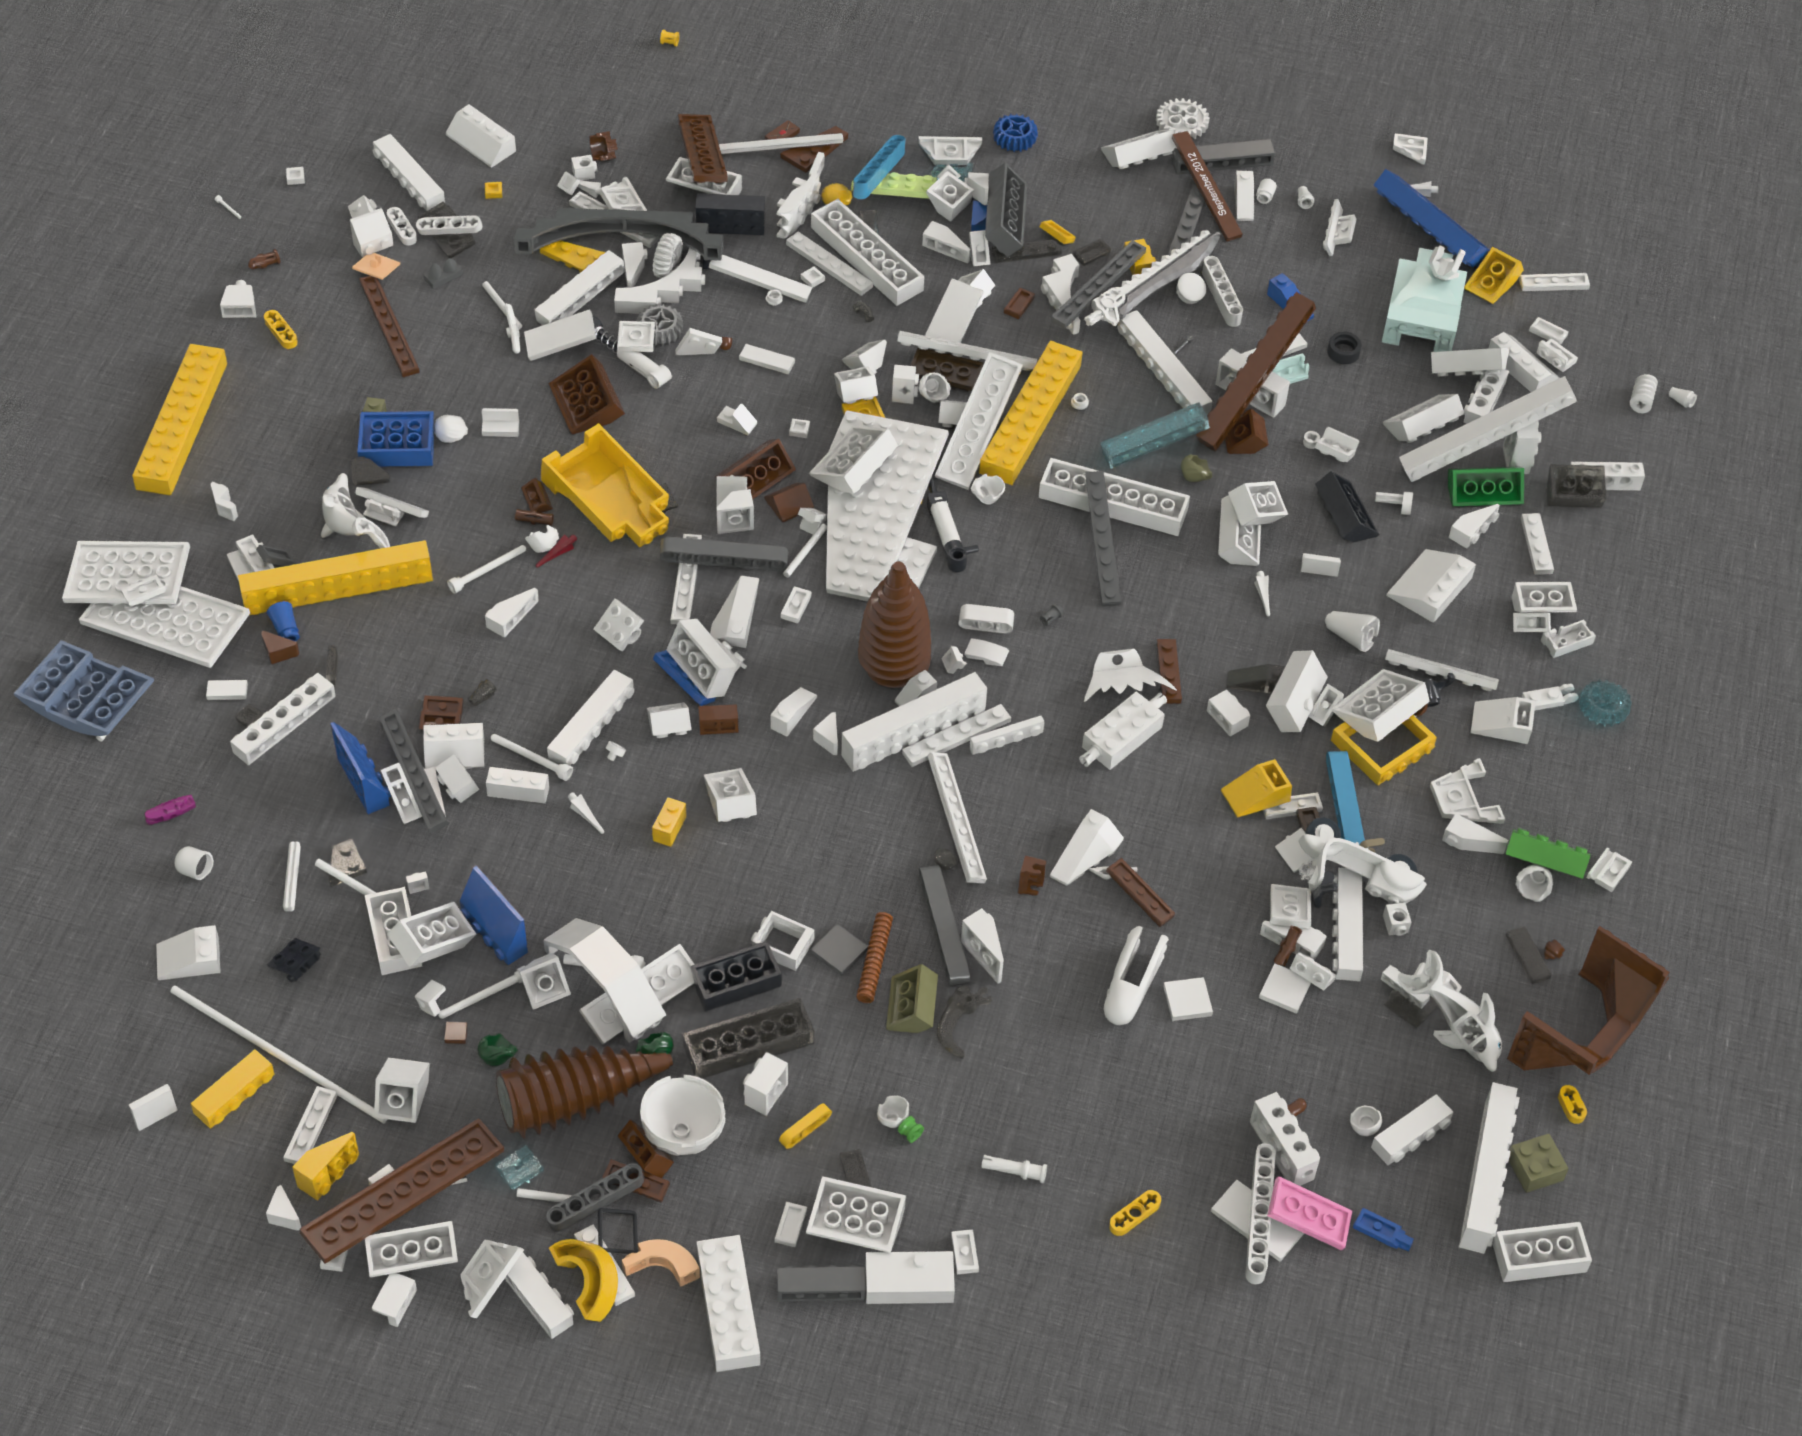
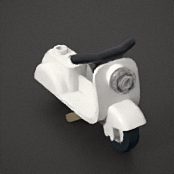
(1389, 878)

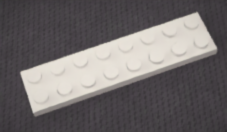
(978, 421)

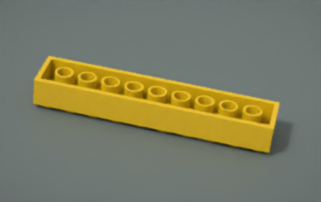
(1031, 412)
(180, 419)
(337, 577)

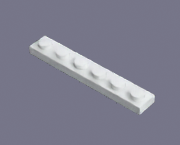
(829, 263)
(1434, 668)
(956, 735)

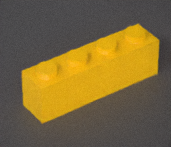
(232, 1089)

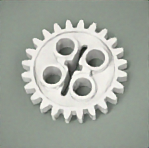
(1183, 117)

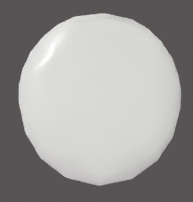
(1191, 288)

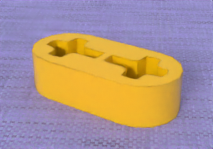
(1569, 1105)

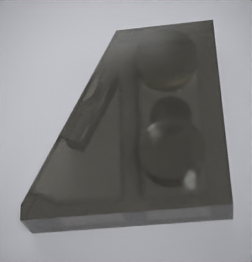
(347, 860)

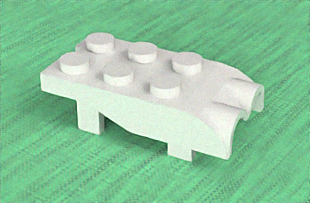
(798, 205)

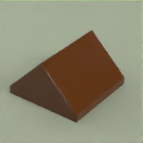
(789, 500)

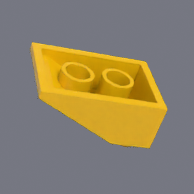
(1494, 275)

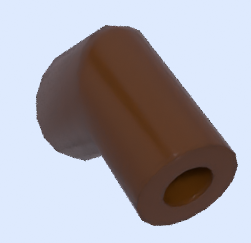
(1297, 1106)

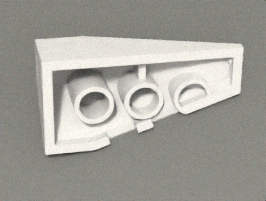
(736, 614)
(1089, 845)

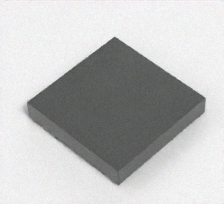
(839, 949)

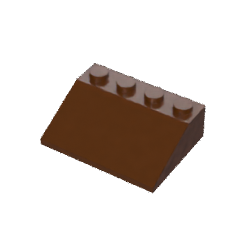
(586, 396)

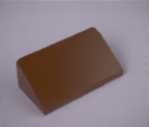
(536, 496)

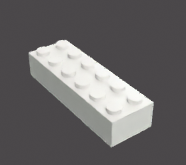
(728, 1303)

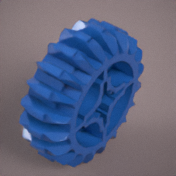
(1015, 132)

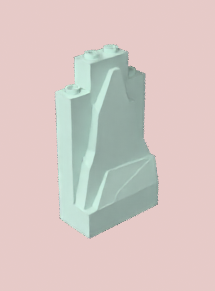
(1424, 303)

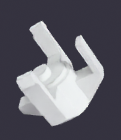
(1445, 268)

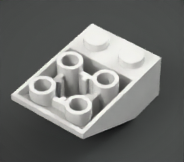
(1504, 719)

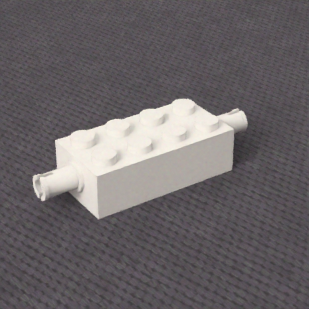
(1123, 730)

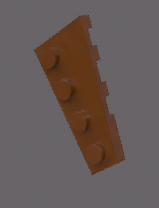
(805, 156)

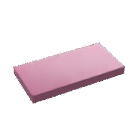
(1310, 1213)

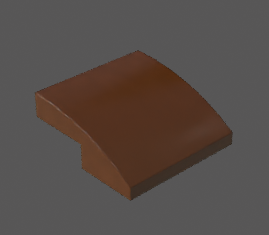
(441, 711)

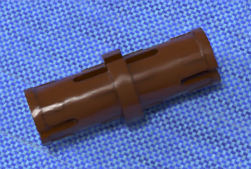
(522, 516)
(1287, 945)

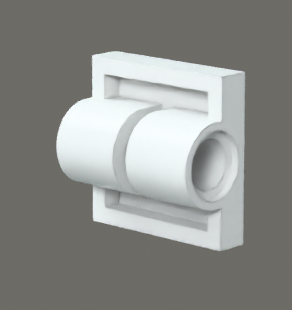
(619, 625)

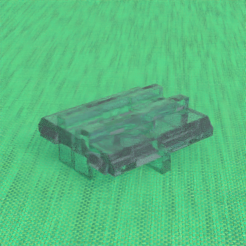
(530, 1168)

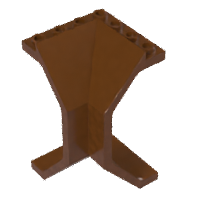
(1628, 990)

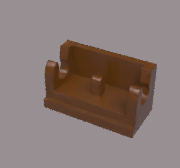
(718, 719)
(1031, 874)

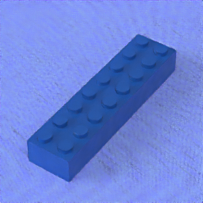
(1431, 218)

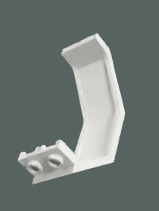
(613, 971)

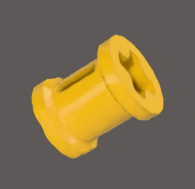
(670, 38)

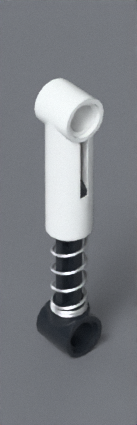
(654, 373)

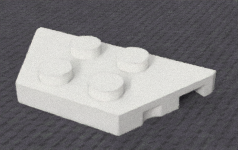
(950, 149)
(621, 196)
(487, 1272)

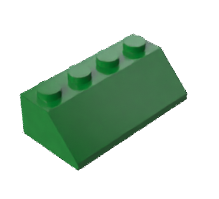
(1486, 486)

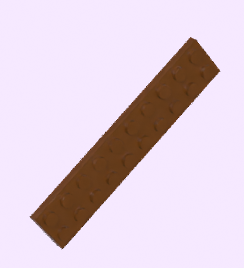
(401, 1190)

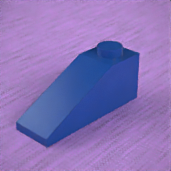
(1280, 290)

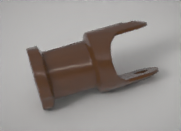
(263, 260)

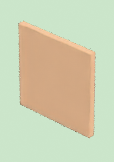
(376, 265)

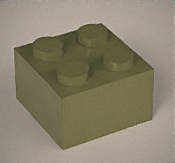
(1537, 1163)

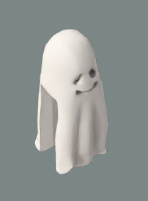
(1123, 997)

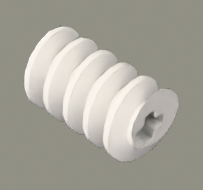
(1643, 393)

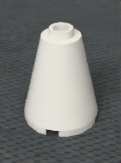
(1354, 628)

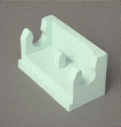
(1292, 368)

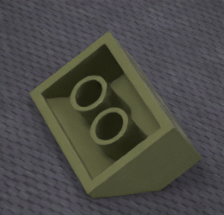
(912, 1000)

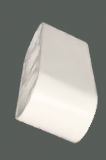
(986, 618)

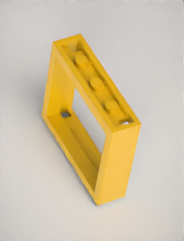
(1378, 775)

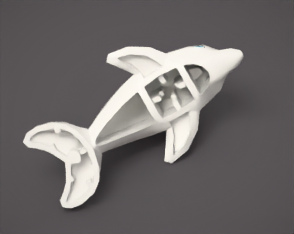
(344, 518)
(1470, 1024)

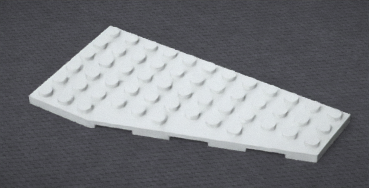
(872, 524)

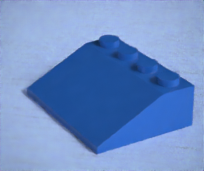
(397, 438)
(360, 770)
(493, 918)

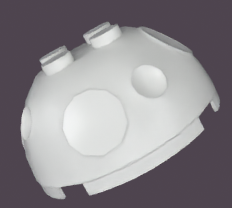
(682, 1114)

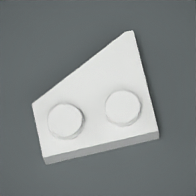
(1411, 146)
(698, 342)

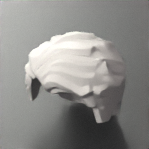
(988, 488)
(541, 541)

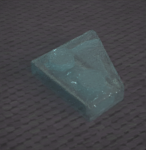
(963, 171)

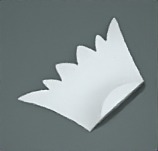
(1118, 676)

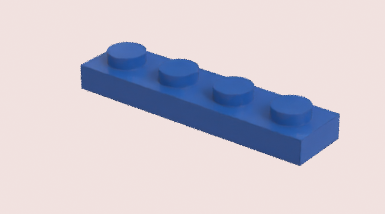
(672, 668)

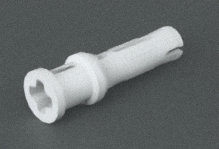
(1024, 1169)

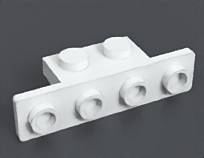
(1339, 229)

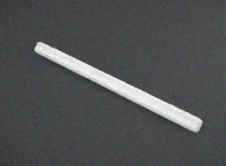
(781, 143)

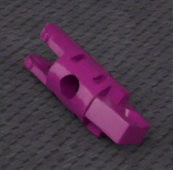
(169, 809)

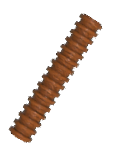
(874, 957)

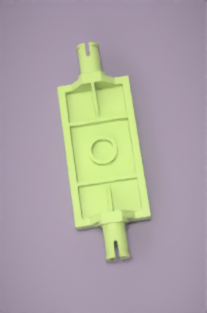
(904, 185)

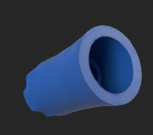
(283, 620)

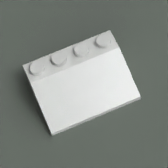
(855, 458)
(1432, 583)
(1382, 704)
(856, 1214)

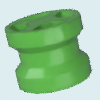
(910, 1129)

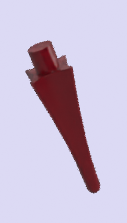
(563, 545)

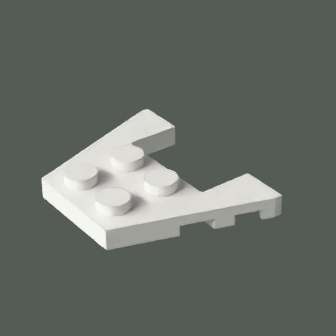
(1456, 795)

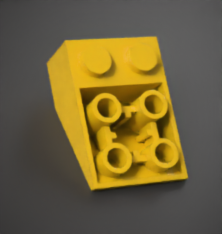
(1258, 789)
(325, 1165)

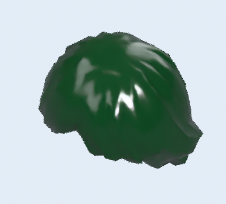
(656, 1043)
(495, 1050)

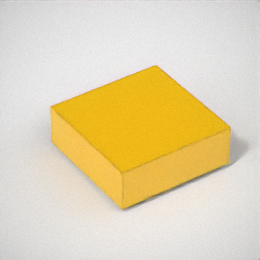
(493, 190)

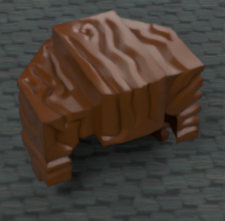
(602, 146)

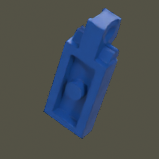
(1382, 1230)

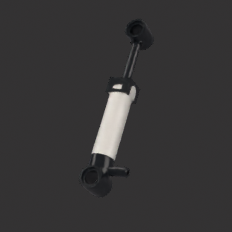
(938, 507)

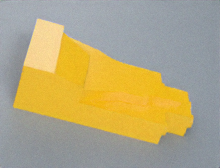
(608, 488)

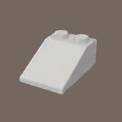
(730, 795)
(982, 941)
(189, 954)

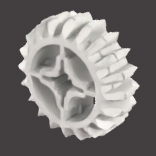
(667, 255)

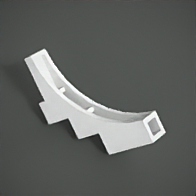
(668, 289)

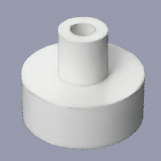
(615, 750)

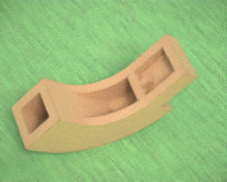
(664, 1254)

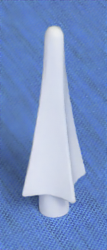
(592, 188)
(1425, 188)
(1262, 587)
(580, 806)

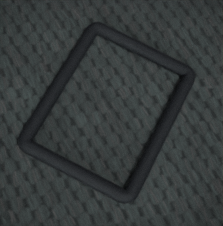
(635, 1232)

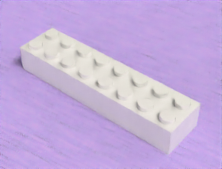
(867, 252)
(1126, 498)
(913, 721)
(1489, 1168)

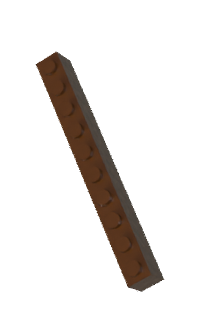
(1256, 370)

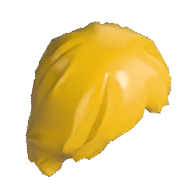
(836, 191)

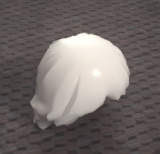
(934, 387)
(450, 428)
(1534, 882)

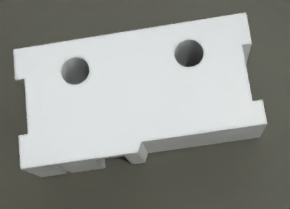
(1568, 638)

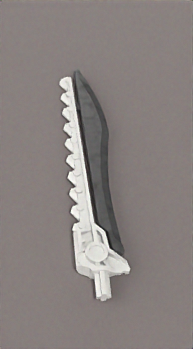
(1111, 304)

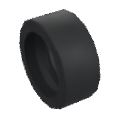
(1348, 339)

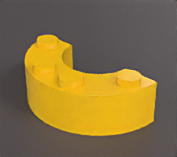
(598, 1273)

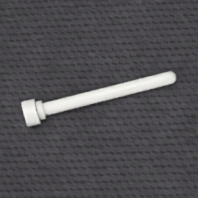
(456, 584)
(562, 770)
(482, 994)

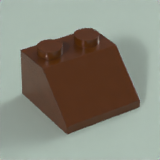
(1247, 435)

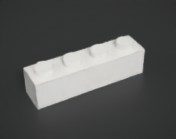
(1390, 977)

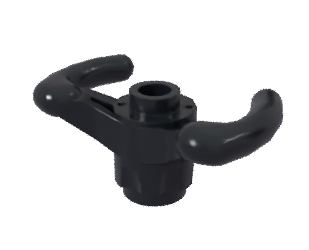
(1433, 689)

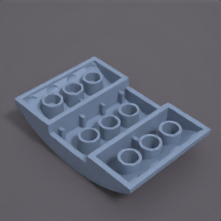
(82, 690)

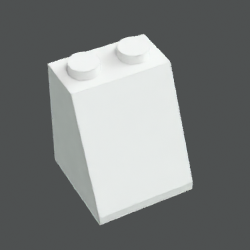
(400, 1089)

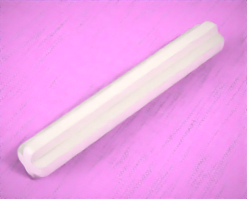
(291, 876)

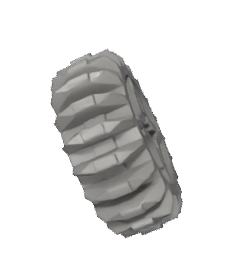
(667, 323)

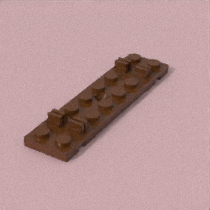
(702, 148)

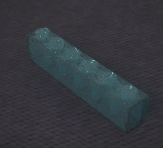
(1154, 435)

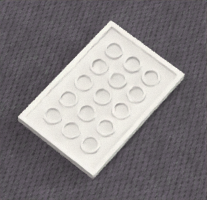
(107, 567)

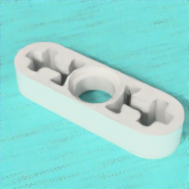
(401, 232)

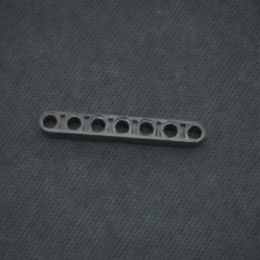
(723, 553)
(944, 925)

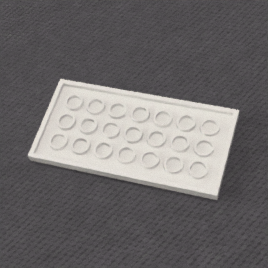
(191, 629)

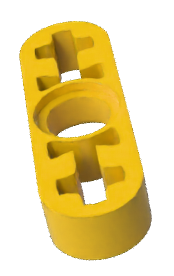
(280, 335)
(805, 1126)
(1131, 1221)

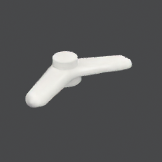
(512, 330)

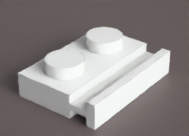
(1609, 869)

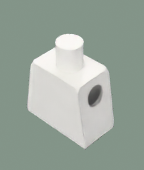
(238, 301)

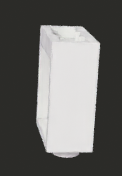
(791, 927)

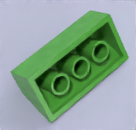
(1548, 853)

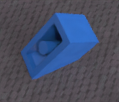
(979, 216)

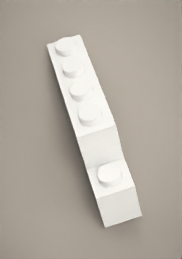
(1058, 285)

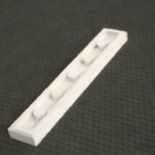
(584, 201)
(761, 278)
(684, 588)

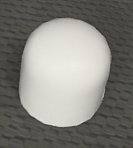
(187, 861)

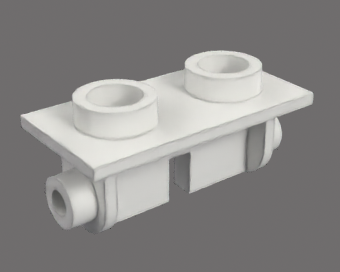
(383, 512)

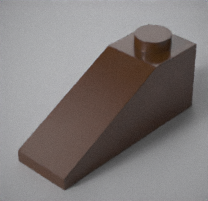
(646, 1154)

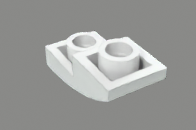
(987, 651)

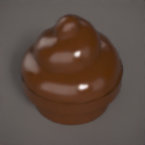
(1553, 950)

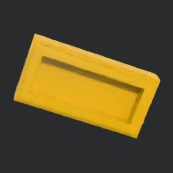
(1057, 232)

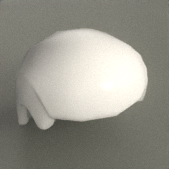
(893, 1111)
(1366, 1120)

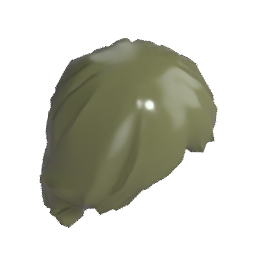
(1195, 469)

